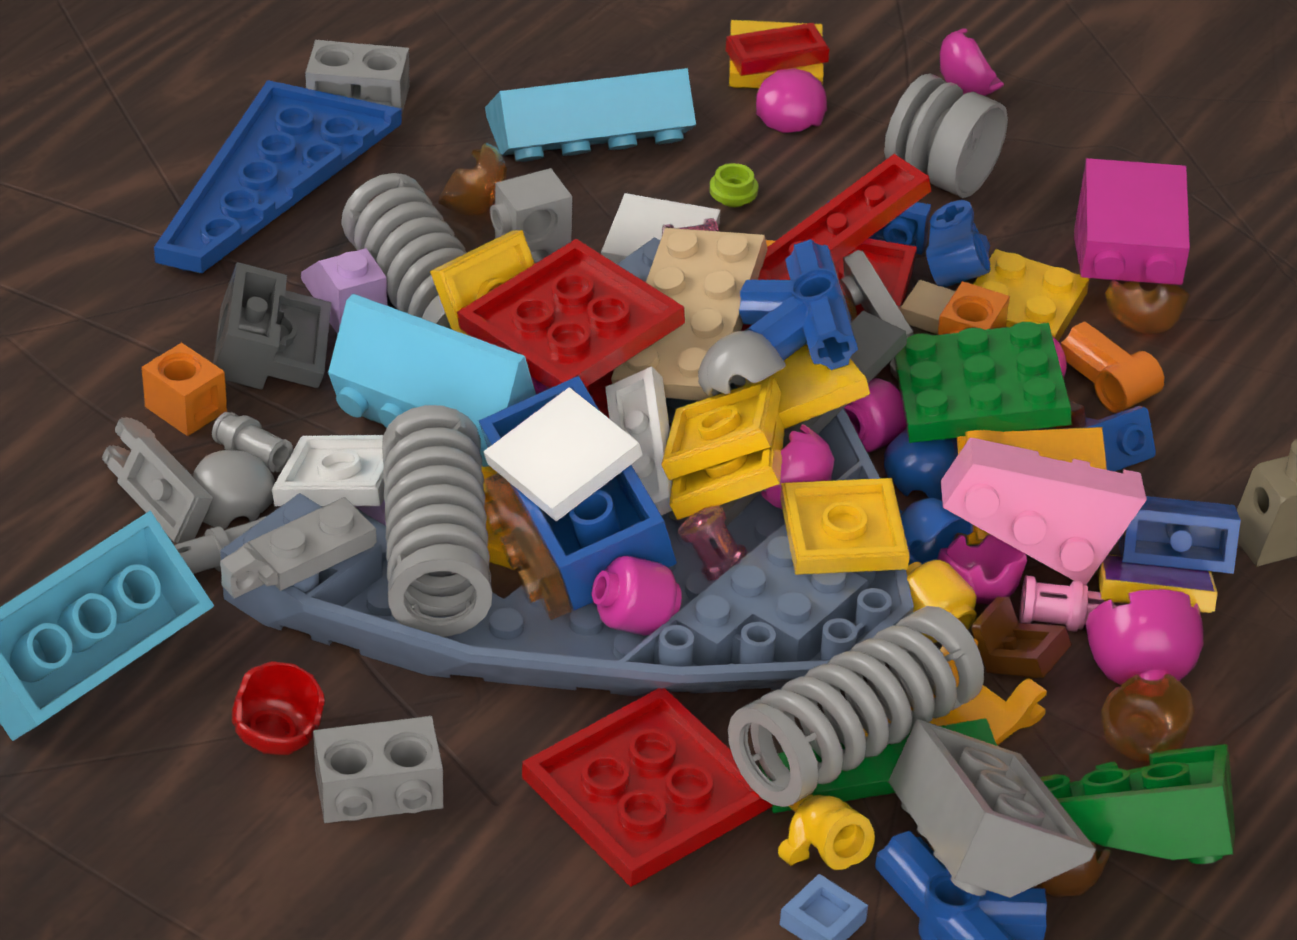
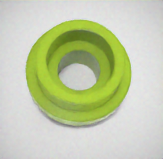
(733, 185)

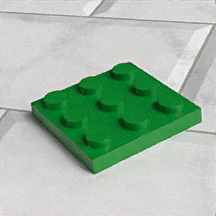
(981, 382)

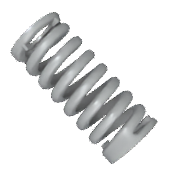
(408, 251)
(435, 521)
(914, 676)

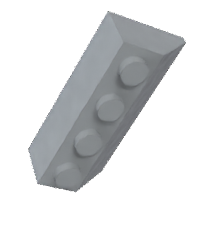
(985, 812)

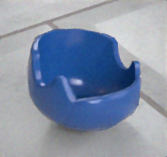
(919, 463)
(930, 528)

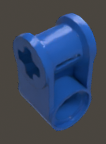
(955, 246)

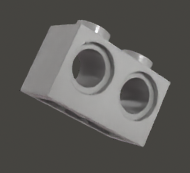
(360, 71)
(537, 206)
(378, 769)

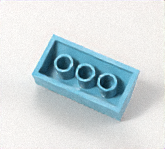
(592, 113)
(402, 362)
(92, 621)

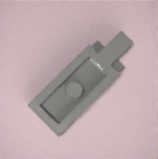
(864, 286)
(298, 549)

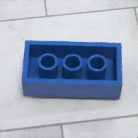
(605, 526)

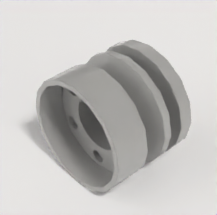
(947, 134)

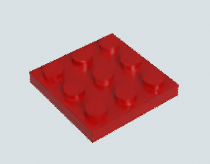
(573, 316)
(644, 785)

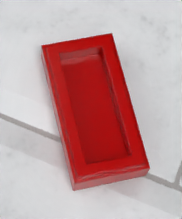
(777, 49)

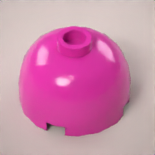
(1147, 637)

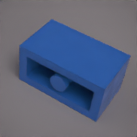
(1182, 535)

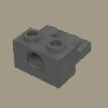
(270, 331)

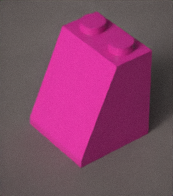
(1133, 222)

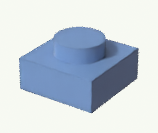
(823, 912)

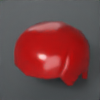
(277, 708)

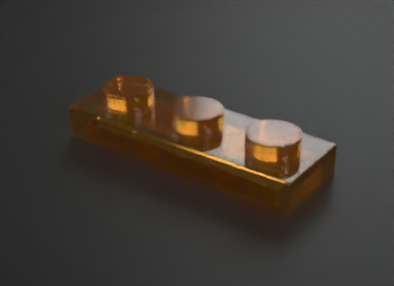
(524, 547)

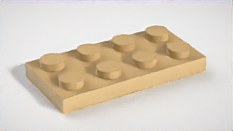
(705, 277)

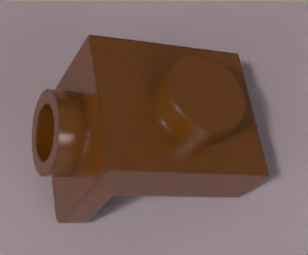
(1015, 646)

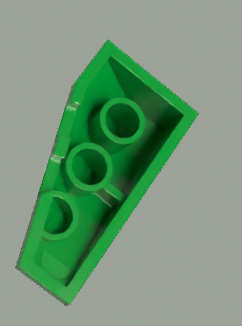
(1159, 810)

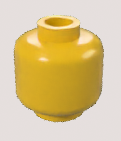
(941, 586)

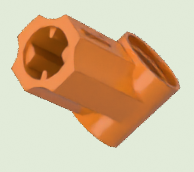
(1117, 376)

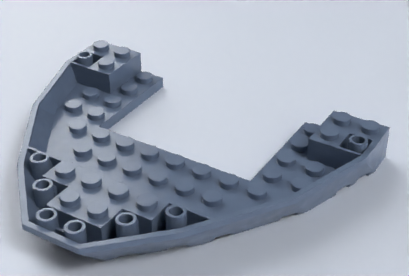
(730, 634)

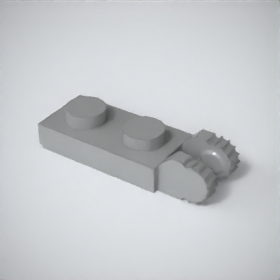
(157, 481)

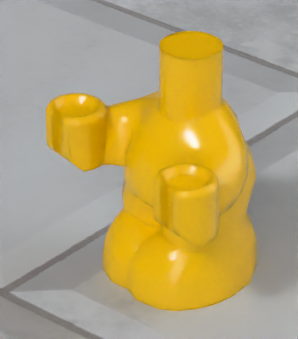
(832, 827)

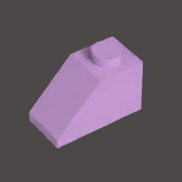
(341, 277)

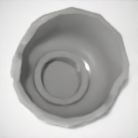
(736, 358)
(238, 486)

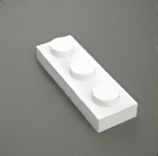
(641, 411)

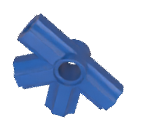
(802, 309)
(949, 911)

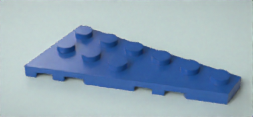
(270, 162)

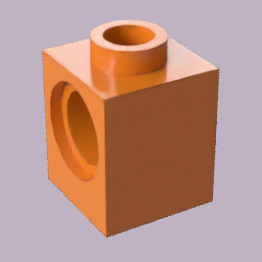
(973, 308)
(184, 389)

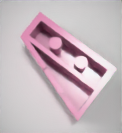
(1043, 505)

